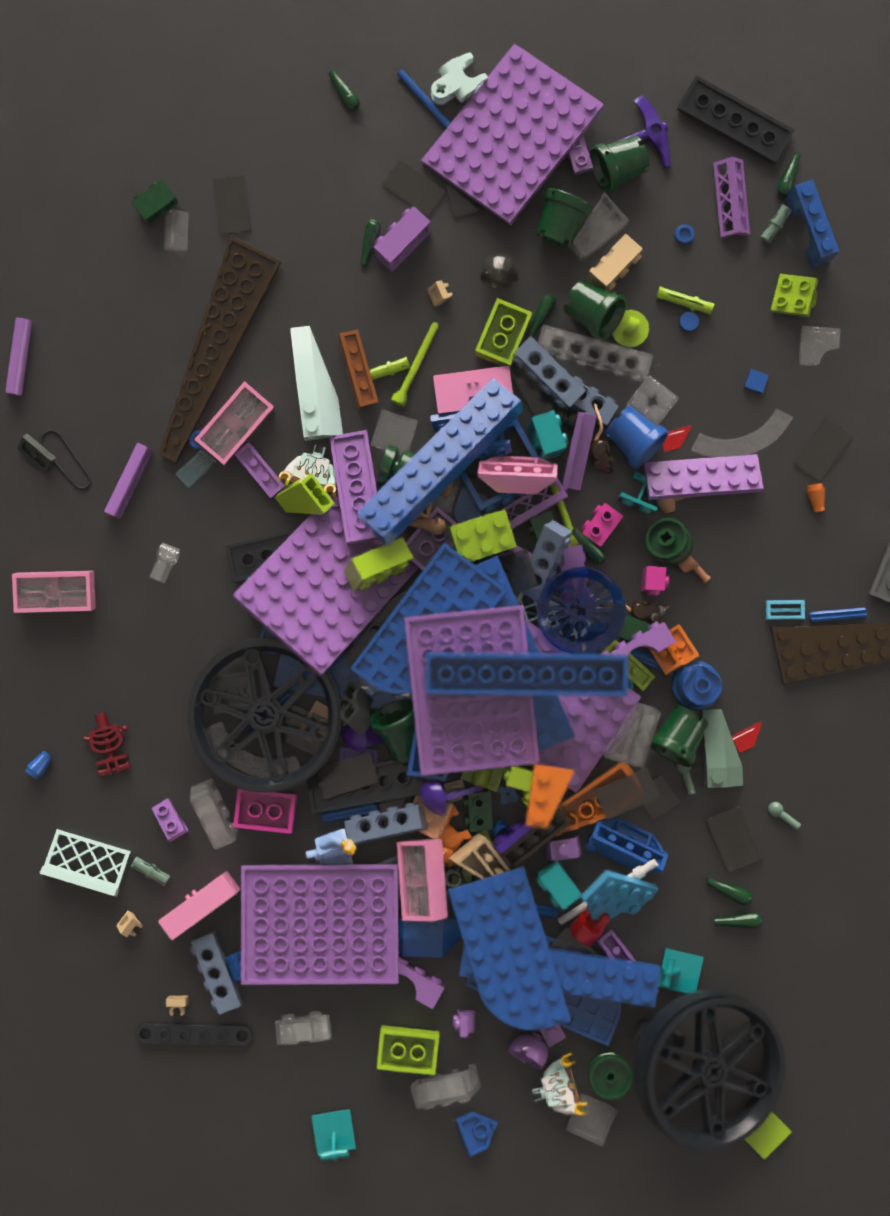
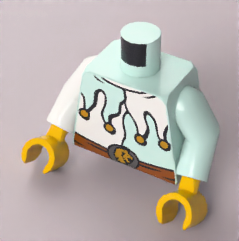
(315, 464)
(560, 1088)

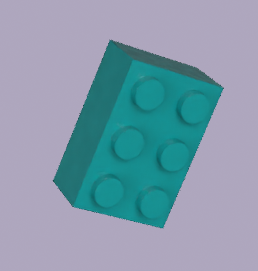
(546, 435)
(560, 886)

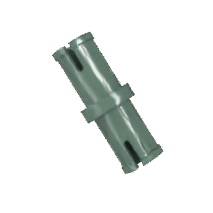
(776, 224)
(150, 871)

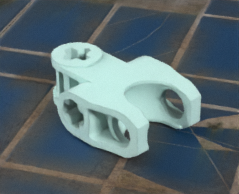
(455, 82)

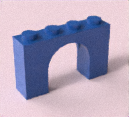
(806, 201)

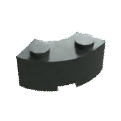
(356, 708)

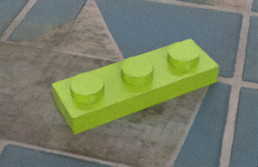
(637, 672)

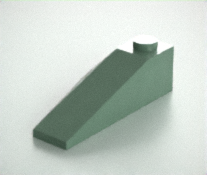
(720, 755)

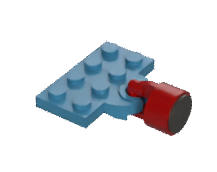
(606, 899)

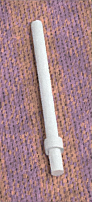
(638, 872)

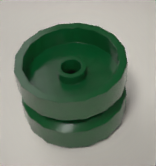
(391, 465)
(669, 541)
(614, 1085)

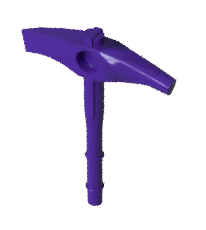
(654, 130)

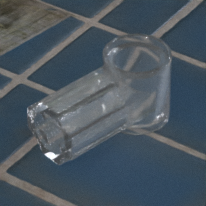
(166, 558)

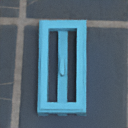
(768, 609)

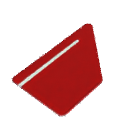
(676, 438)
(747, 738)

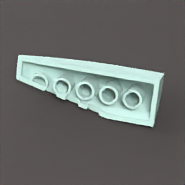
(315, 389)

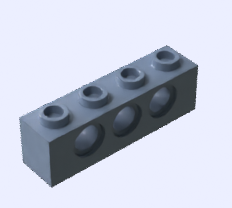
(531, 348)
(608, 405)
(560, 537)
(414, 823)
(211, 942)

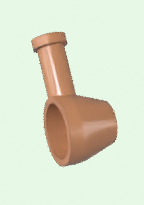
(668, 505)
(690, 564)

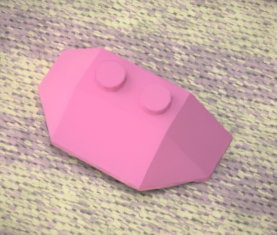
(517, 474)

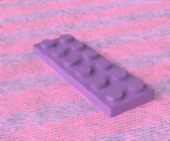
(703, 477)
(354, 481)

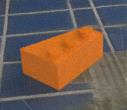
(546, 791)

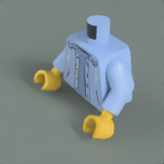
(332, 849)

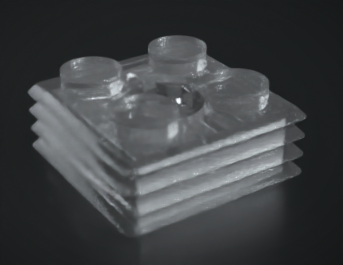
(652, 389)

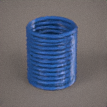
(234, 965)

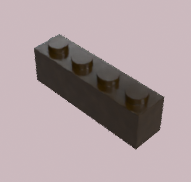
(536, 838)

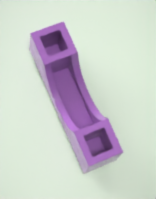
(655, 639)
(427, 989)

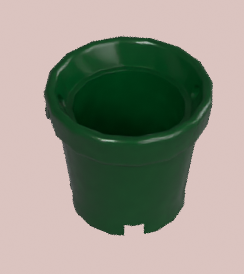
(618, 162)
(562, 217)
(596, 309)
(396, 728)
(680, 736)

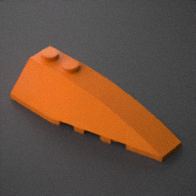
(585, 804)

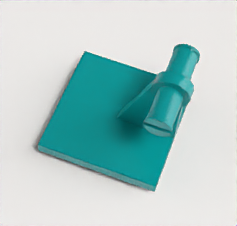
(630, 501)
(680, 971)
(333, 1134)

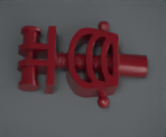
(103, 727)

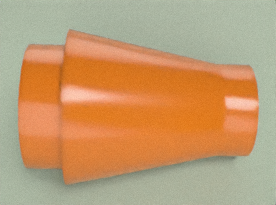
(817, 496)

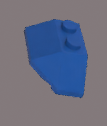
(628, 844)
(427, 937)

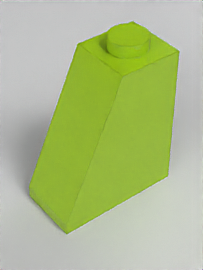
(305, 497)

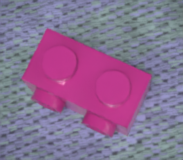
(602, 524)
(654, 580)

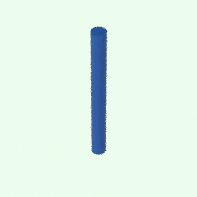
(423, 98)

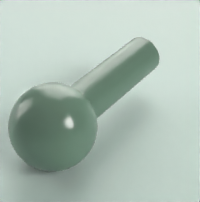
(685, 771)
(776, 810)

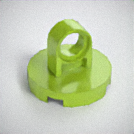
(631, 330)

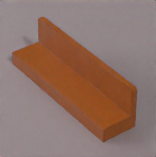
(357, 369)

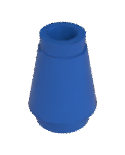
(39, 765)

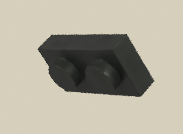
(36, 453)

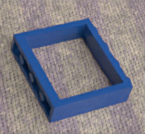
(502, 498)

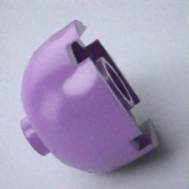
(530, 1049)

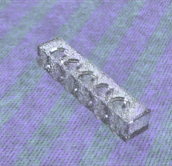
(641, 360)

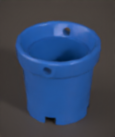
(636, 436)
(696, 685)

